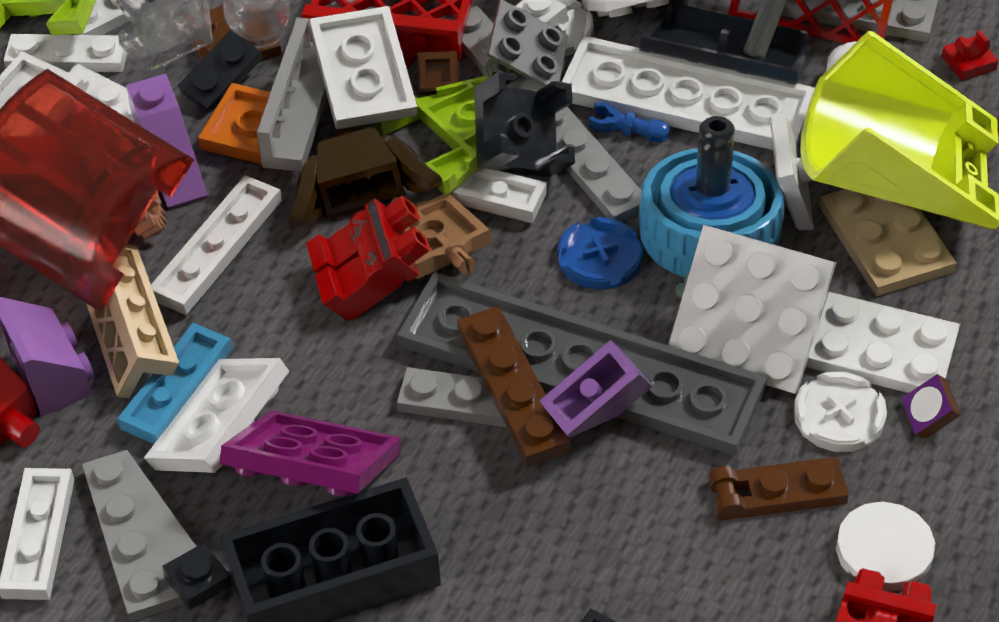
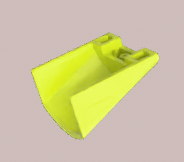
(900, 135)

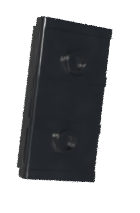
(720, 40)

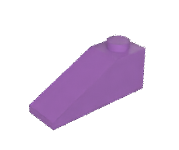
(157, 110)

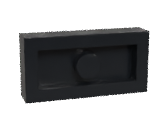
(224, 64)

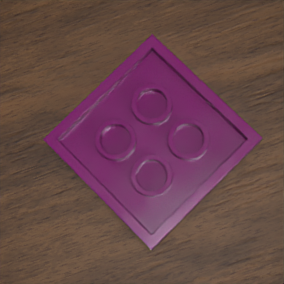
(310, 452)

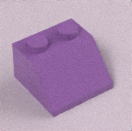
(45, 355)

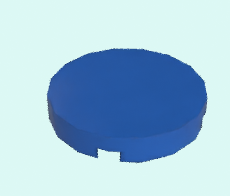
(600, 253)

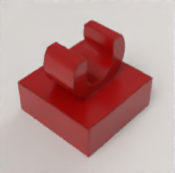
(970, 56)

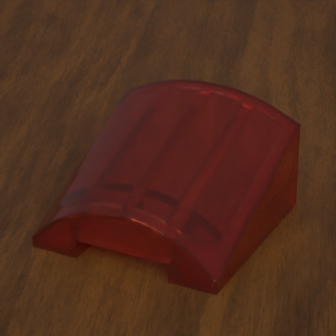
(77, 183)

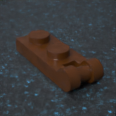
(778, 488)

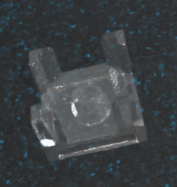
(164, 30)

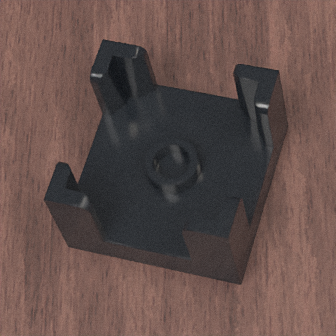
(520, 127)

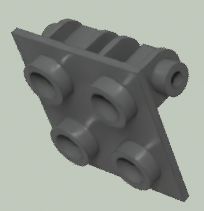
(525, 46)

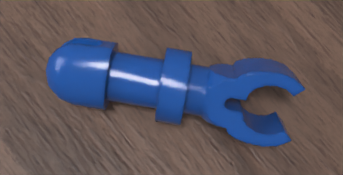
(654, 130)

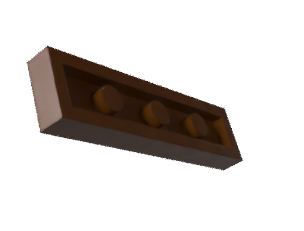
(512, 385)

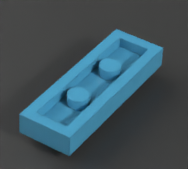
(165, 395)

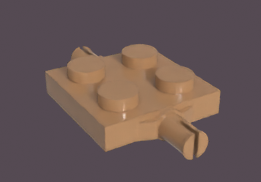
(451, 234)

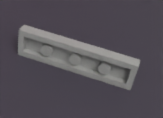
(293, 104)

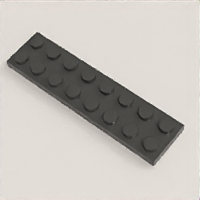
(689, 393)

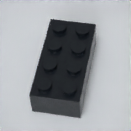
(333, 557)

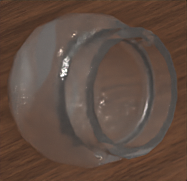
(258, 20)

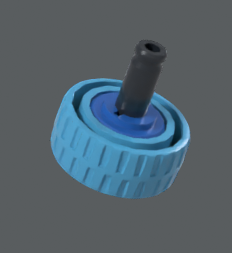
(709, 189)

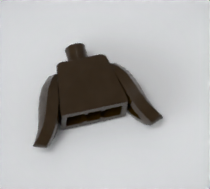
(355, 171)

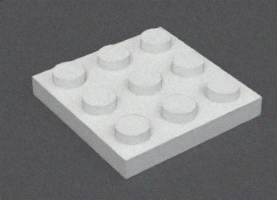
(752, 306)

